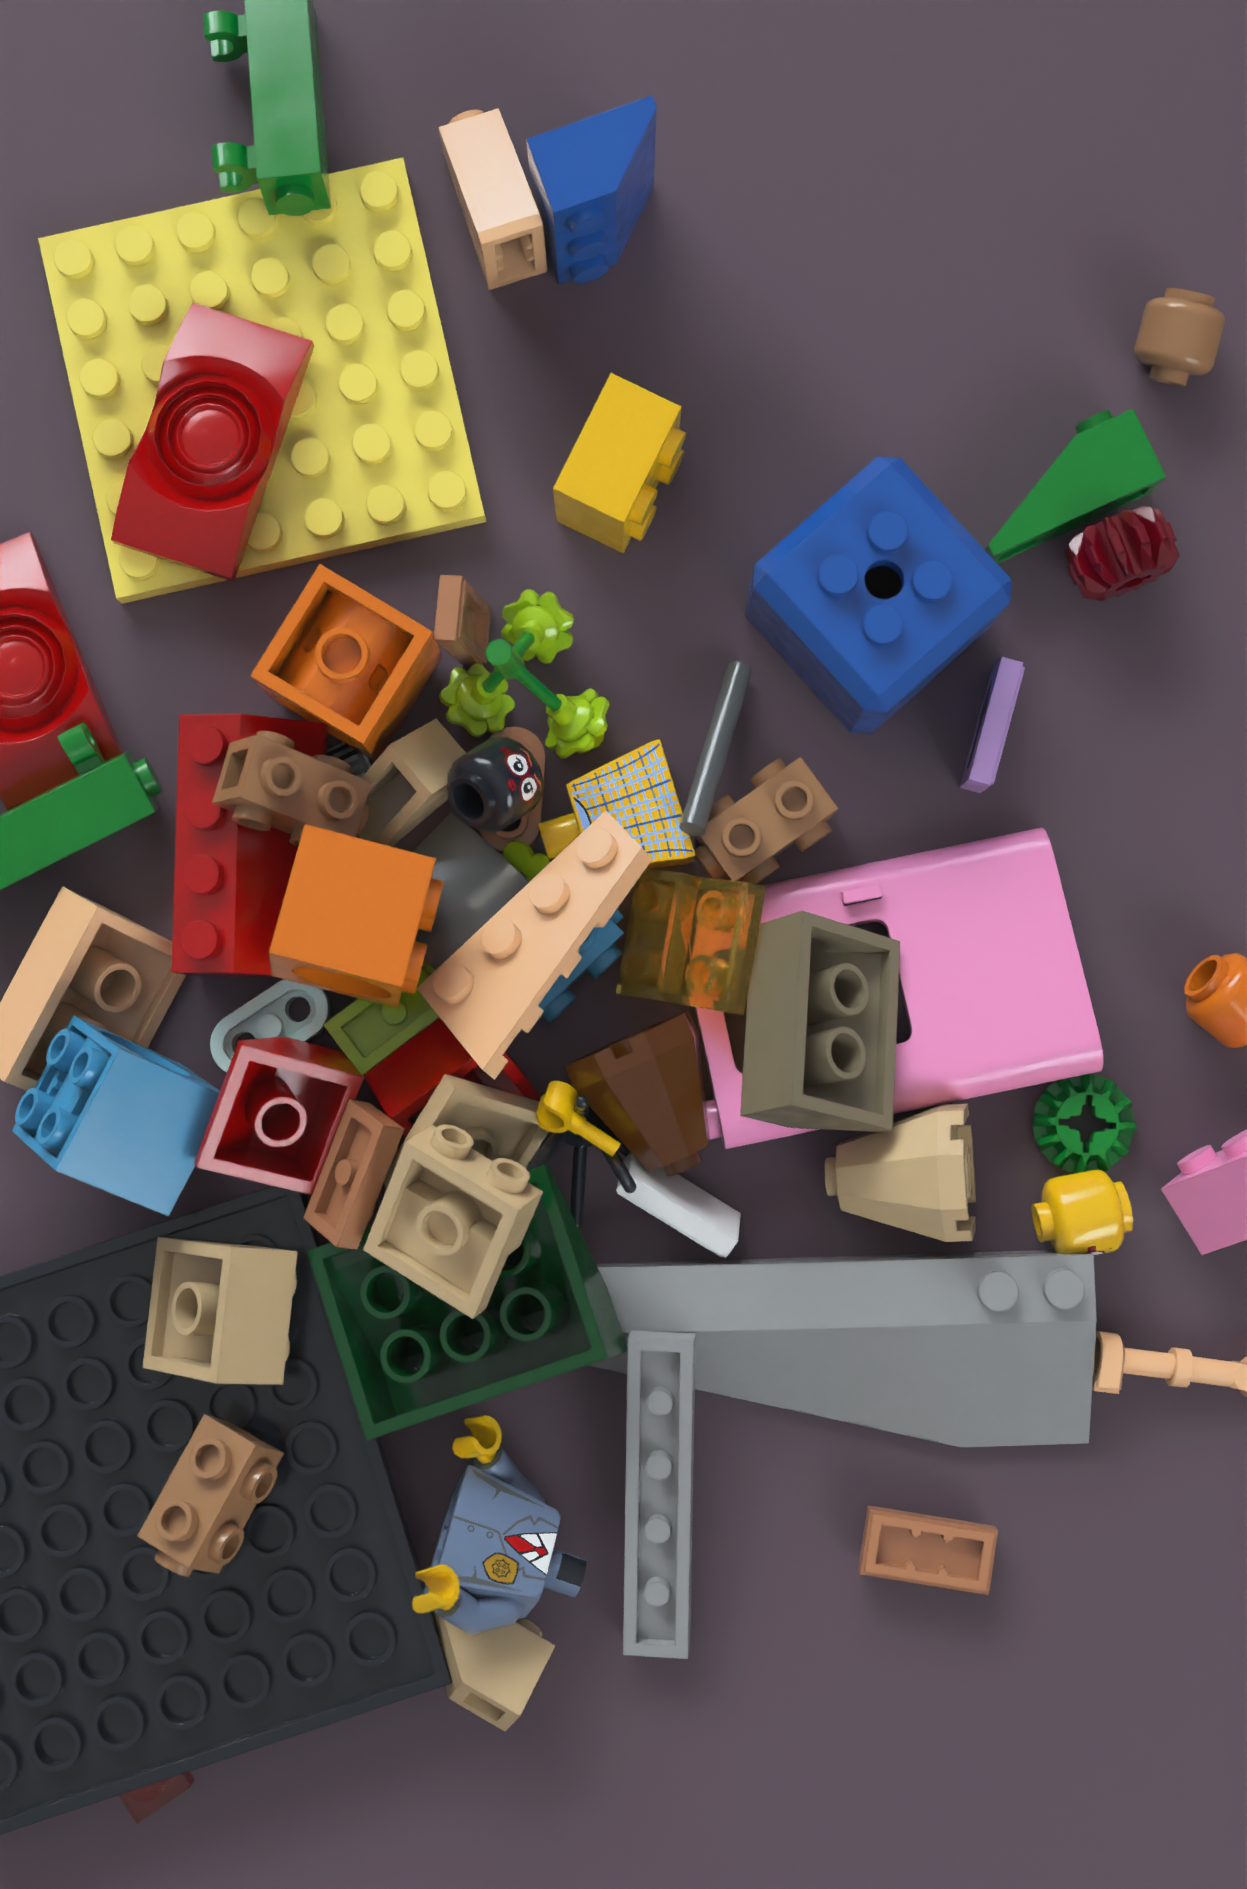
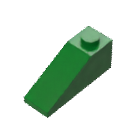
(1094, 475)

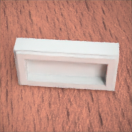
(683, 1207)

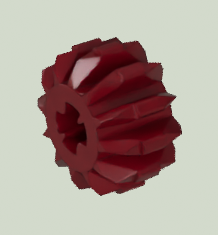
(1122, 553)

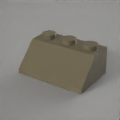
(821, 1026)

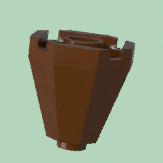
(650, 1093)

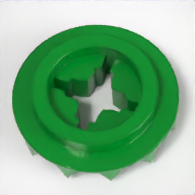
(1062, 1144)

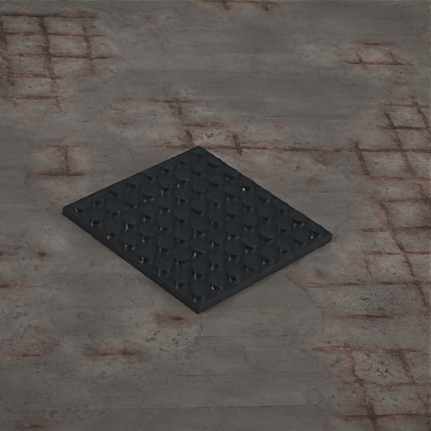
(105, 1653)

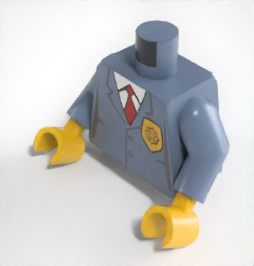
(494, 1542)

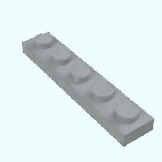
(659, 1494)

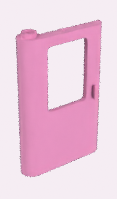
(981, 973)

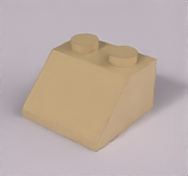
(220, 1311)

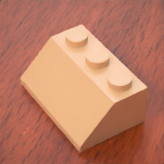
(88, 967)

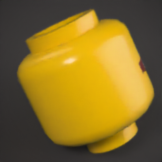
(1083, 1213)

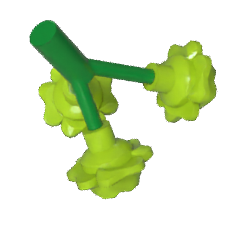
(538, 629)

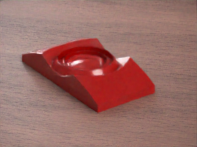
(210, 441)
(41, 680)

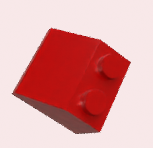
(414, 1070)
(278, 1112)

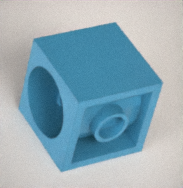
(116, 1115)

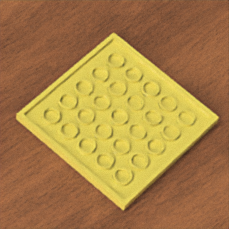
(378, 417)

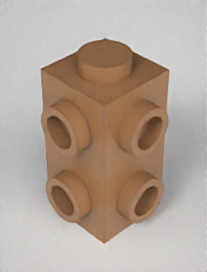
(284, 789)
(780, 811)
(210, 1497)

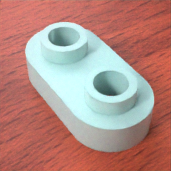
(269, 1017)

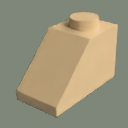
(408, 782)

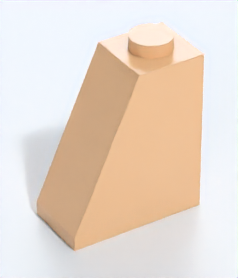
(494, 197)

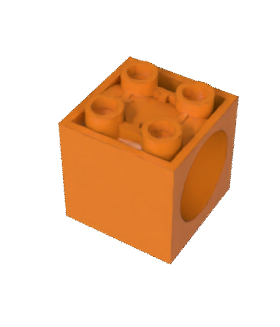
(348, 663)
(355, 917)

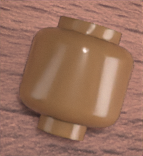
(1179, 336)

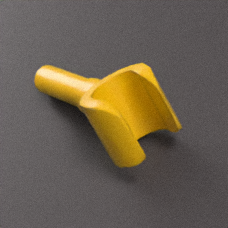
(557, 1115)

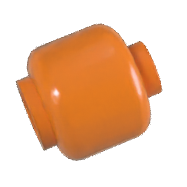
(1219, 998)

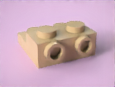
(452, 1217)

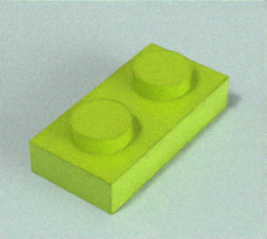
(374, 1031)

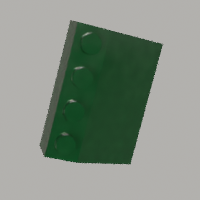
(423, 1358)

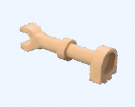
(1176, 1366)

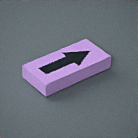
(992, 725)

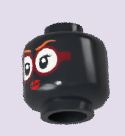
(494, 784)

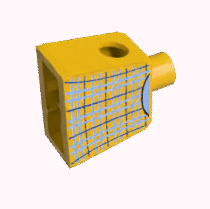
(638, 796)

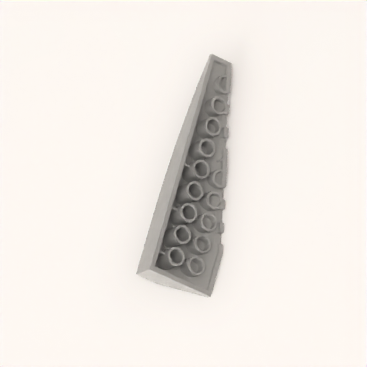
(892, 1343)

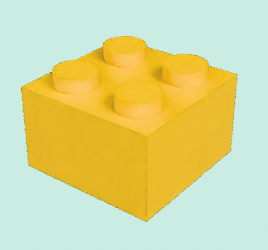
(617, 464)

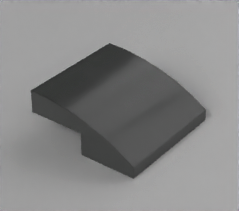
(473, 889)

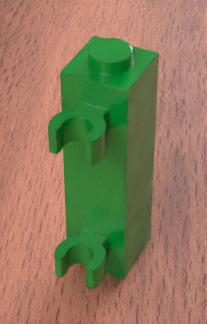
(285, 102)
(77, 811)

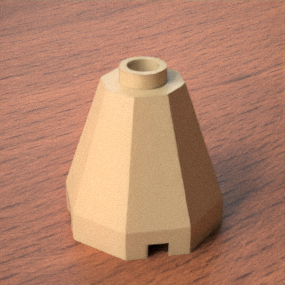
(911, 1175)

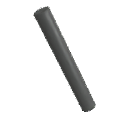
(715, 749)

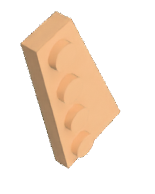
(515, 958)

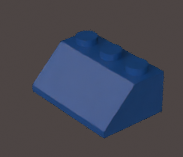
(593, 186)

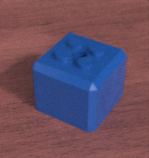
(863, 650)

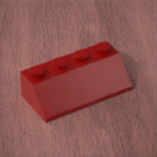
(227, 874)

